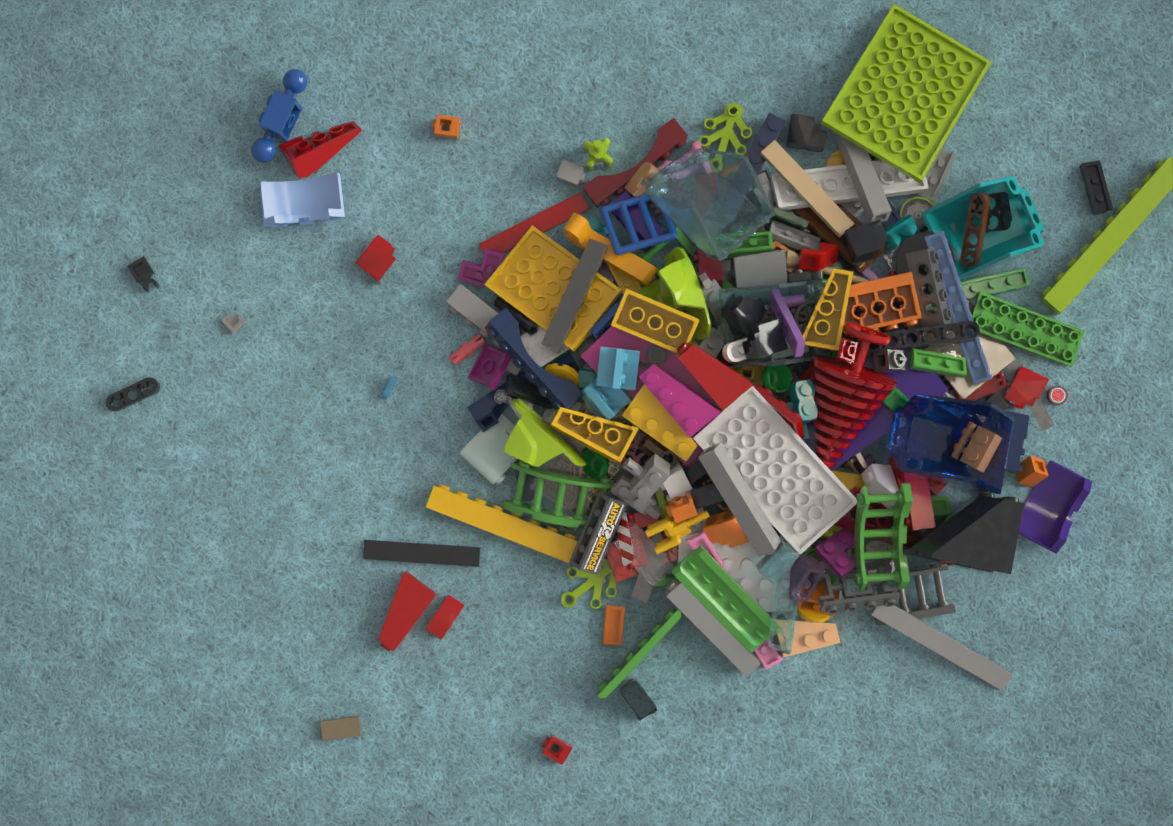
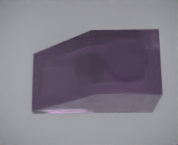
(804, 577)

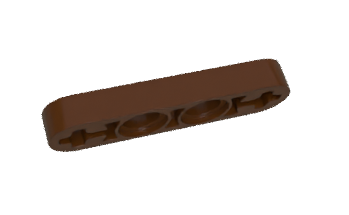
(978, 231)

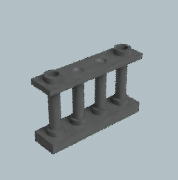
(924, 610)

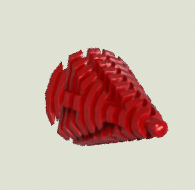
(847, 394)

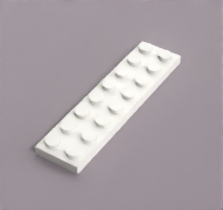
(839, 186)

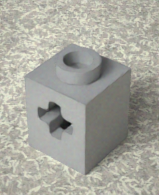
(571, 174)

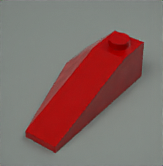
(312, 153)

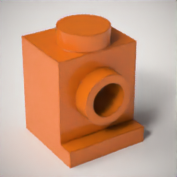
(441, 121)
(681, 508)

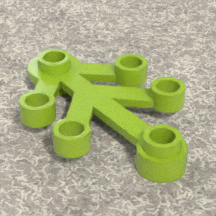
(727, 132)
(594, 580)

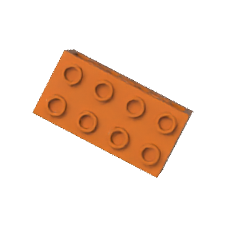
(883, 293)

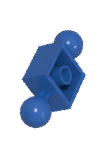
(279, 116)

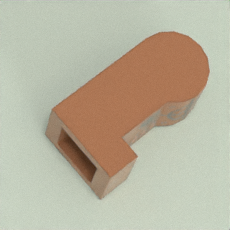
(639, 182)

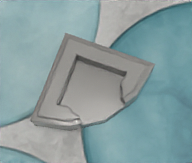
(233, 322)

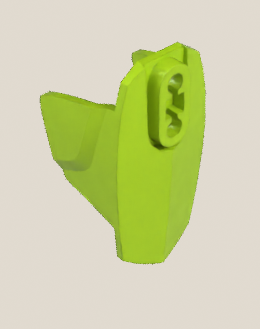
(680, 290)
(536, 441)

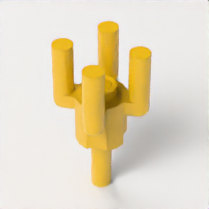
(673, 530)

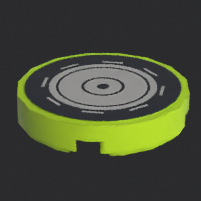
(914, 207)

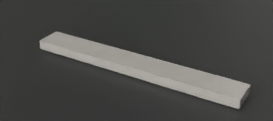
(943, 645)

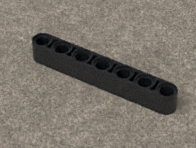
(921, 341)

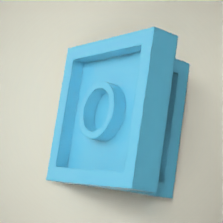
(618, 368)
(605, 400)

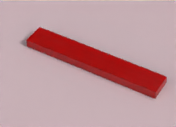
(542, 221)

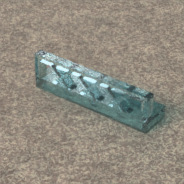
(790, 622)

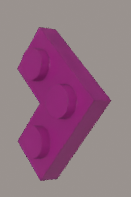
(479, 274)
(833, 552)

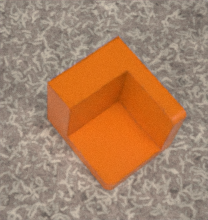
(1033, 471)

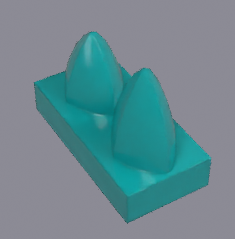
(900, 232)

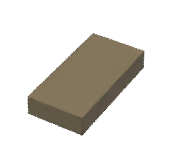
(340, 728)

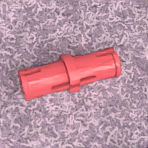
(467, 349)

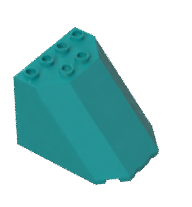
(998, 245)

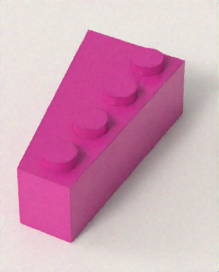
(680, 401)

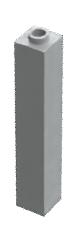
(864, 180)
(740, 499)
(711, 627)

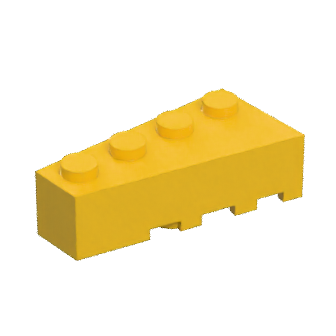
(654, 419)
(598, 434)

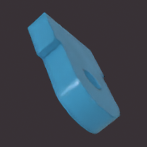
(391, 383)

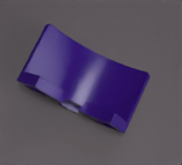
(1051, 506)

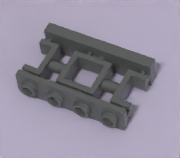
(860, 599)

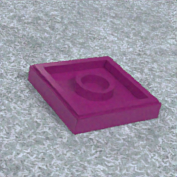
(489, 367)

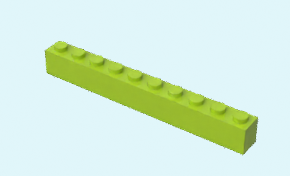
(1110, 238)

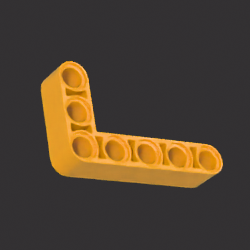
(579, 232)

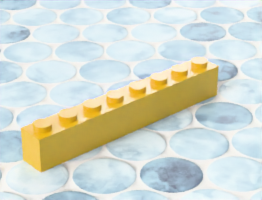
(501, 523)

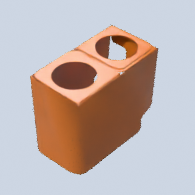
(724, 529)

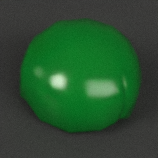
(776, 378)
(596, 466)

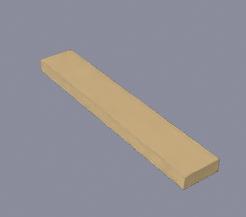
(807, 188)

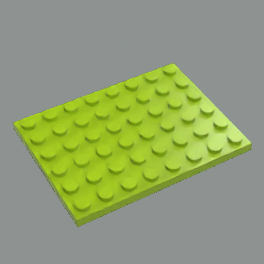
(906, 93)

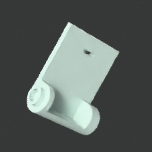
(487, 452)

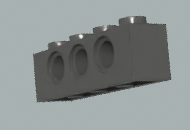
(939, 296)

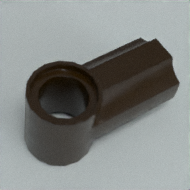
(651, 446)

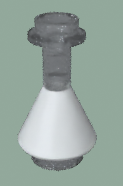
(500, 397)

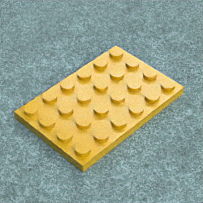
(537, 278)

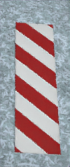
(625, 540)

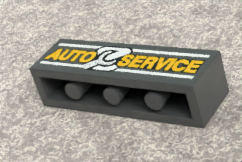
(598, 533)

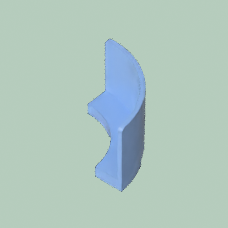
(302, 201)

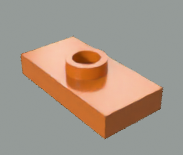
(613, 625)

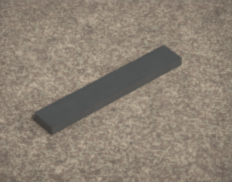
(574, 295)

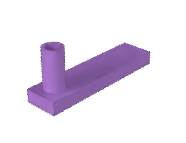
(779, 307)

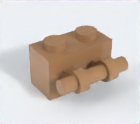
(980, 448)

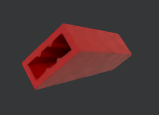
(714, 376)
(406, 608)

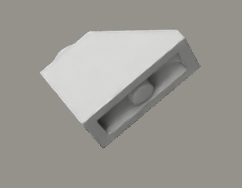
(880, 480)

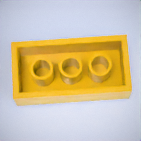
(654, 321)

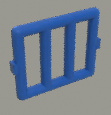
(636, 244)

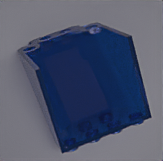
(929, 428)

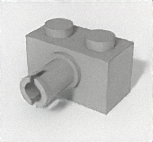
(647, 478)

